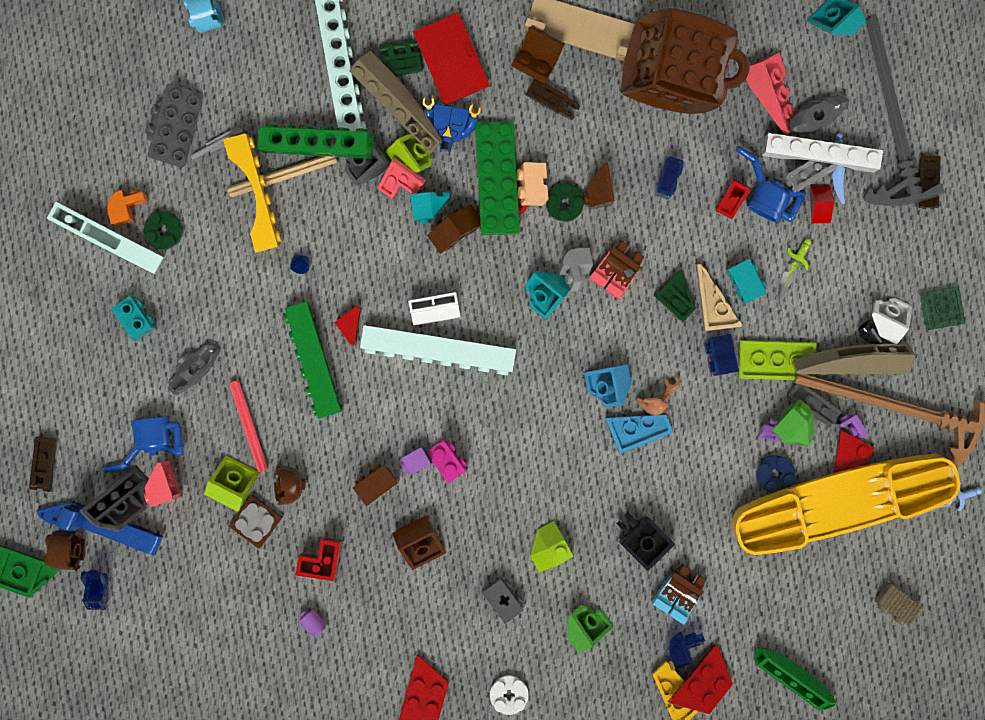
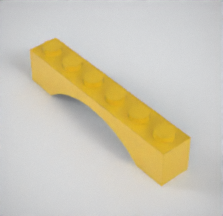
(241, 153)

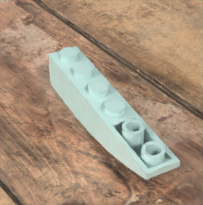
(105, 237)

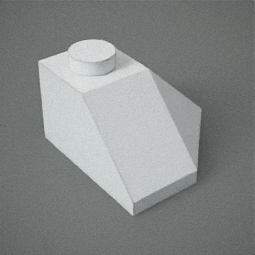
(892, 319)

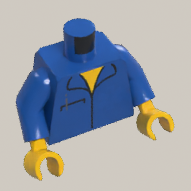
(451, 122)

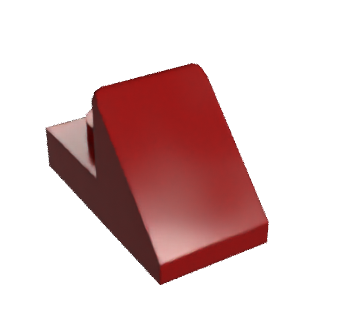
(733, 198)

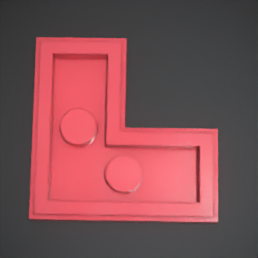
(399, 176)

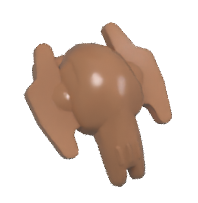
(657, 406)

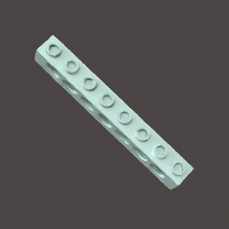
(337, 73)

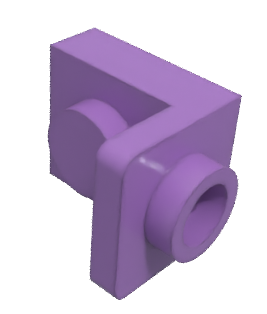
(856, 427)

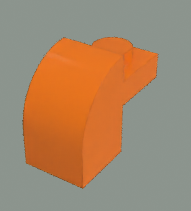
(119, 206)

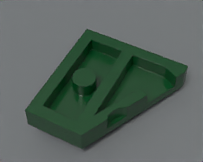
(677, 297)

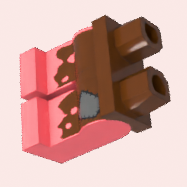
(621, 265)

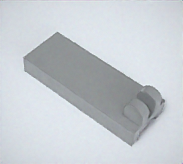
(808, 174)

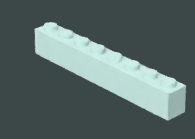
(438, 349)

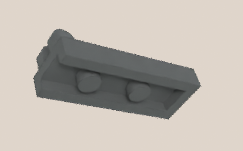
(821, 408)

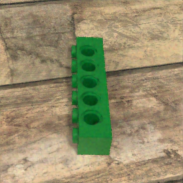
(361, 148)

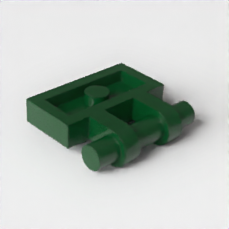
(403, 63)

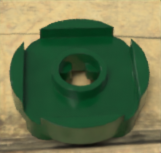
(564, 213)
(169, 239)

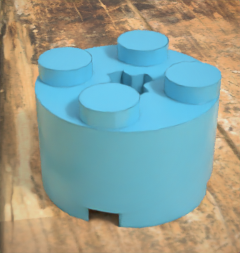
(204, 14)

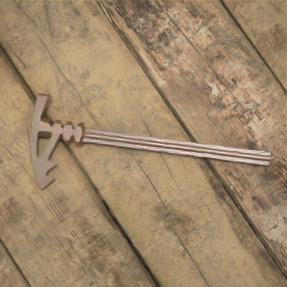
(942, 419)

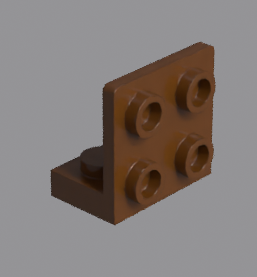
(538, 55)

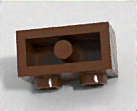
(375, 484)

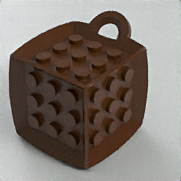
(681, 61)

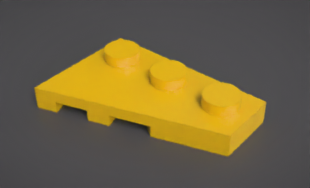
(668, 683)

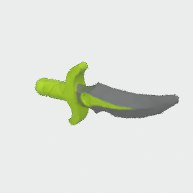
(792, 270)

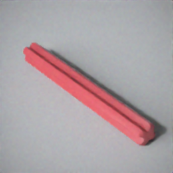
(248, 425)

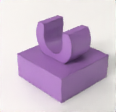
(767, 432)

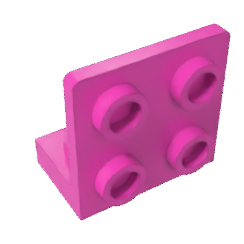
(446, 460)

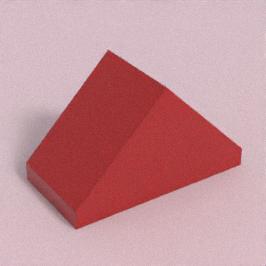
(821, 204)
(349, 324)

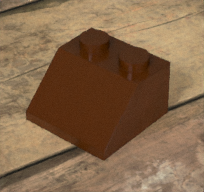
(418, 542)

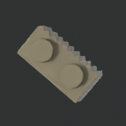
(898, 604)

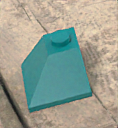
(838, 17)

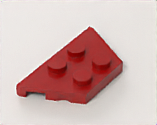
(705, 684)
(424, 693)

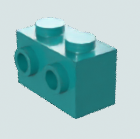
(746, 281)
(133, 317)

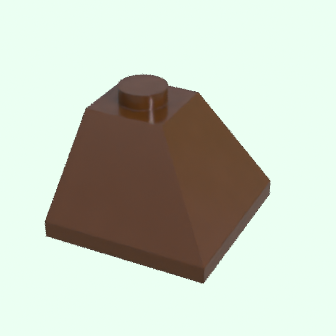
(600, 190)

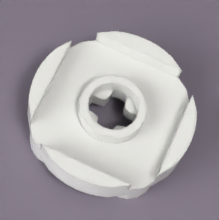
(517, 702)

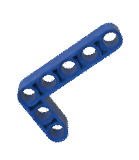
(131, 535)

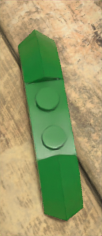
(794, 678)

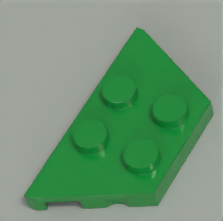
(23, 572)

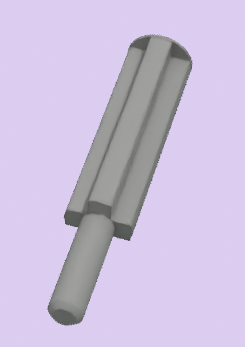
(218, 142)

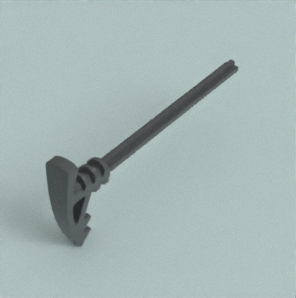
(906, 163)

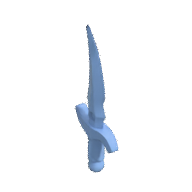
(838, 174)

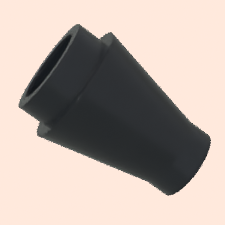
(869, 332)

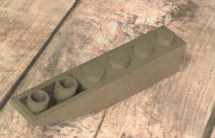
(395, 99)
(858, 360)

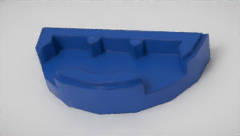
(51, 513)

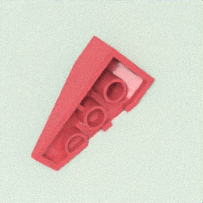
(767, 83)

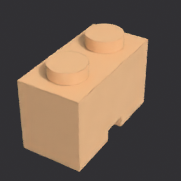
(532, 188)

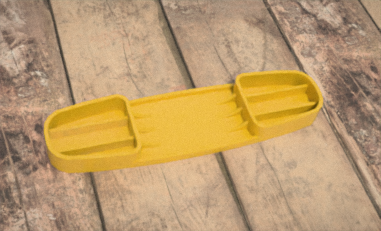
(845, 503)

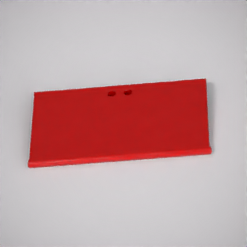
(451, 59)

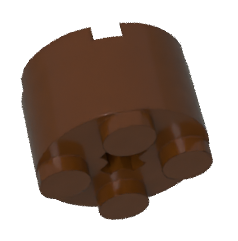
(65, 550)

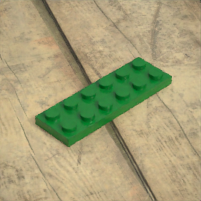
(497, 178)

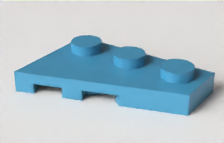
(637, 430)

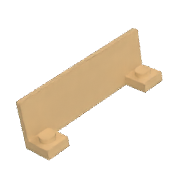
(581, 28)

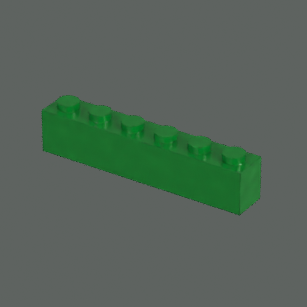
(313, 360)

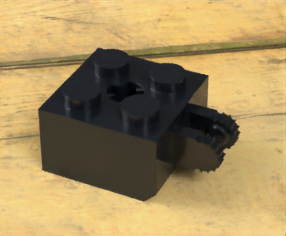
(645, 529)

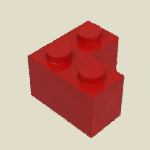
(321, 566)

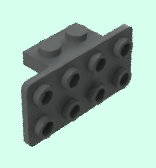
(173, 125)

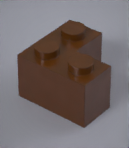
(454, 227)

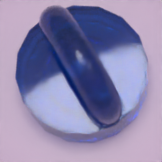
(300, 264)

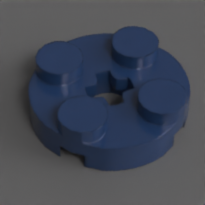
(766, 468)

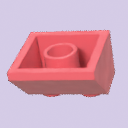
(161, 485)

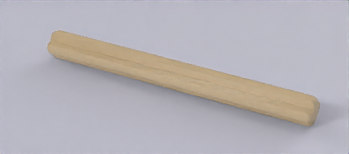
(284, 174)

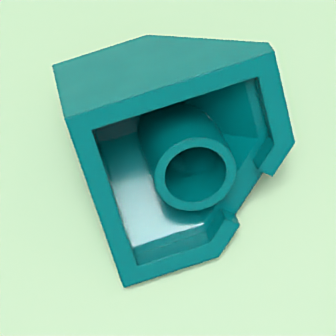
(427, 206)
(546, 292)

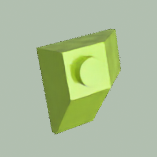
(410, 153)
(549, 548)

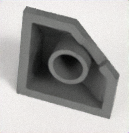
(363, 169)

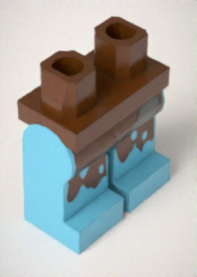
(679, 594)

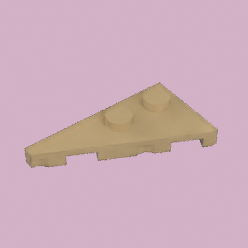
(715, 310)

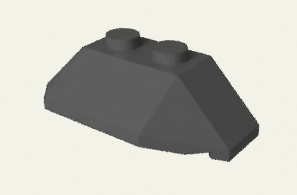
(118, 503)

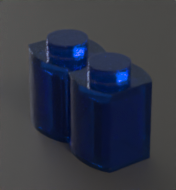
(669, 173)
(721, 355)

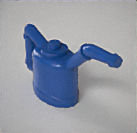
(771, 197)
(151, 436)

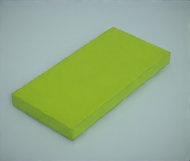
(771, 359)

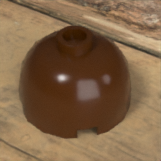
(288, 485)

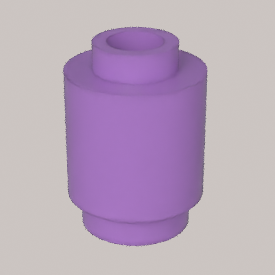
(312, 622)

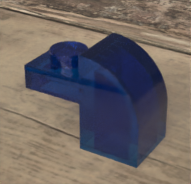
(96, 590)
(677, 650)

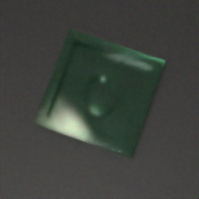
(942, 308)

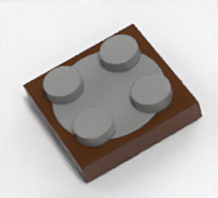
(255, 521)

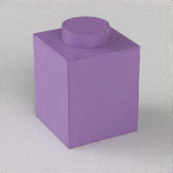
(415, 461)

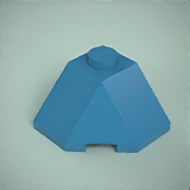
(609, 384)

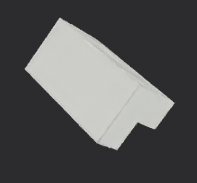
(434, 308)

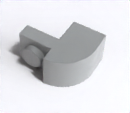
(576, 262)

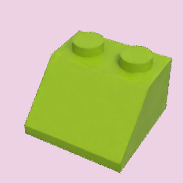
(231, 483)

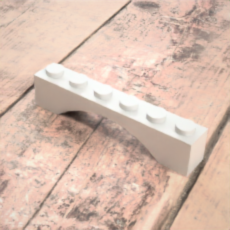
(807, 149)

